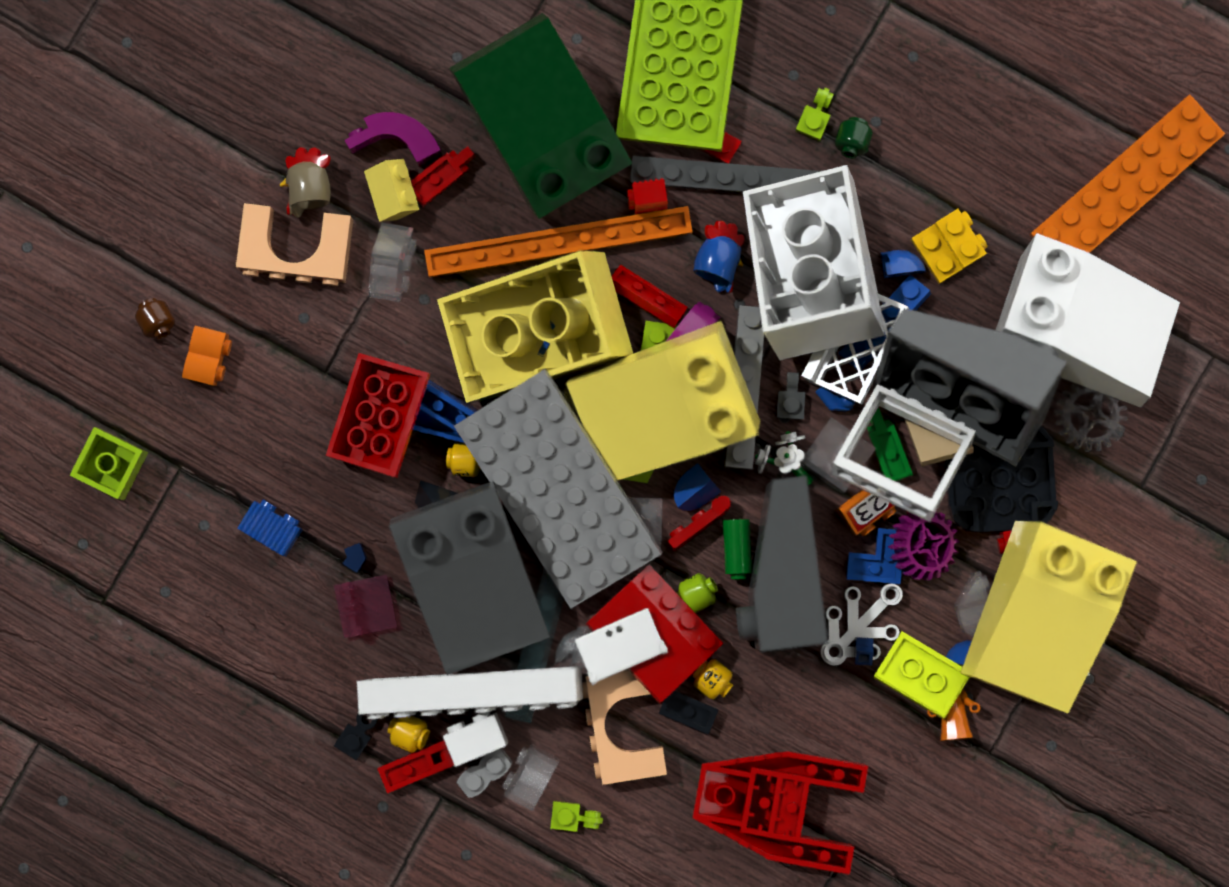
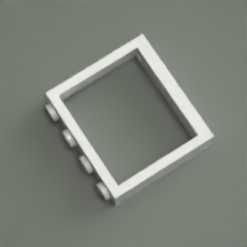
(884, 487)

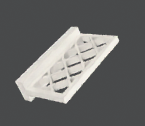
(821, 362)

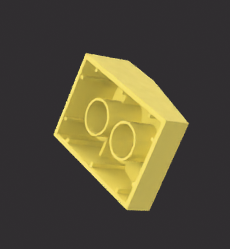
(504, 323)
(666, 403)
(1047, 614)

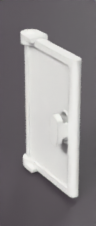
(620, 646)

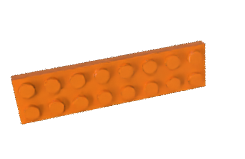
(1133, 177)

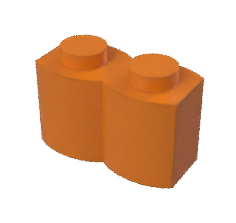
(206, 356)

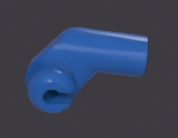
(834, 402)

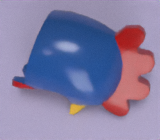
(719, 255)

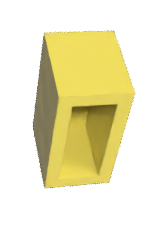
(391, 190)

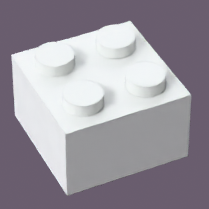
(475, 738)

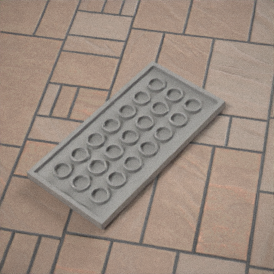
(558, 488)

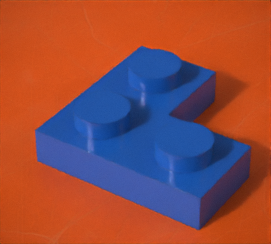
(878, 566)

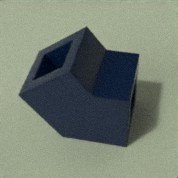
(355, 557)
(863, 651)

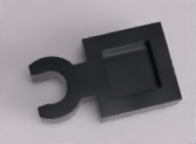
(353, 738)

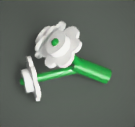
(787, 459)

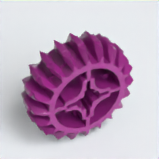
(936, 551)

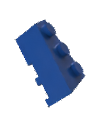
(441, 412)

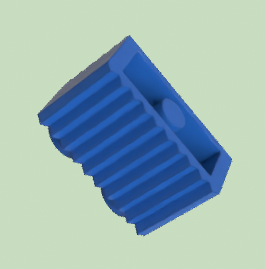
(270, 528)

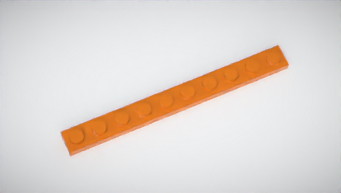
(558, 241)

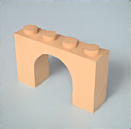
(326, 264)
(614, 762)

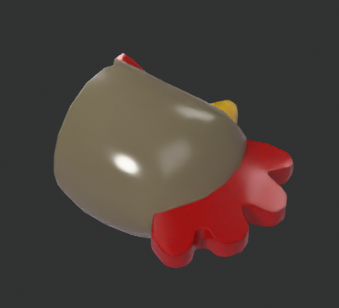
(307, 181)

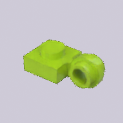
(814, 120)
(566, 817)

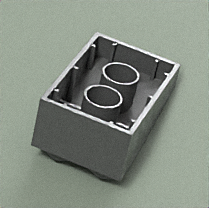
(973, 377)
(468, 578)
(784, 579)

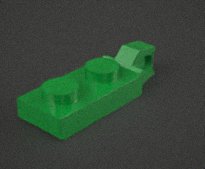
(888, 448)

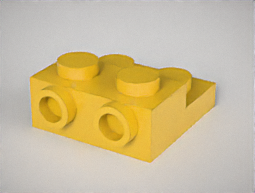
(949, 245)

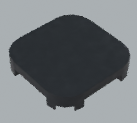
(994, 494)

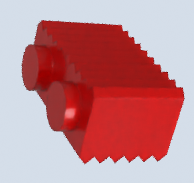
(647, 196)

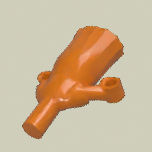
(956, 724)

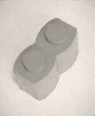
(478, 776)

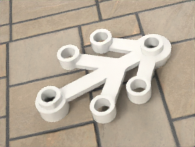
(858, 627)

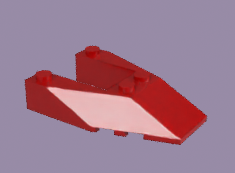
(764, 804)

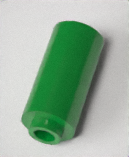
(737, 548)

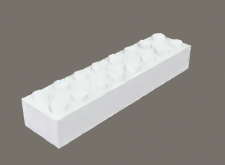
(470, 690)

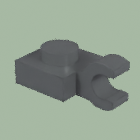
(790, 402)

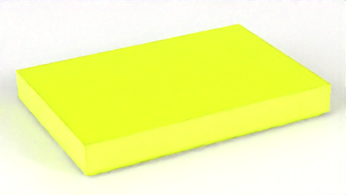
(922, 675)

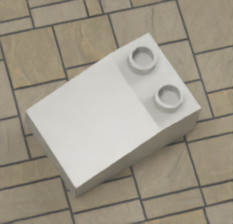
(812, 263)
(1092, 317)

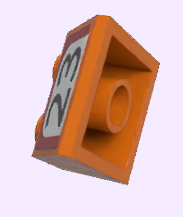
(863, 510)

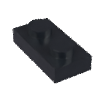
(689, 711)

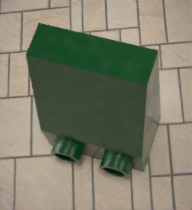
(540, 115)

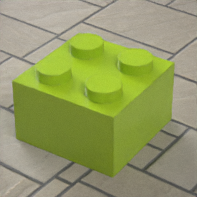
(109, 463)

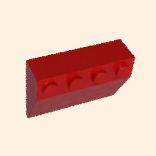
(378, 415)
(682, 631)

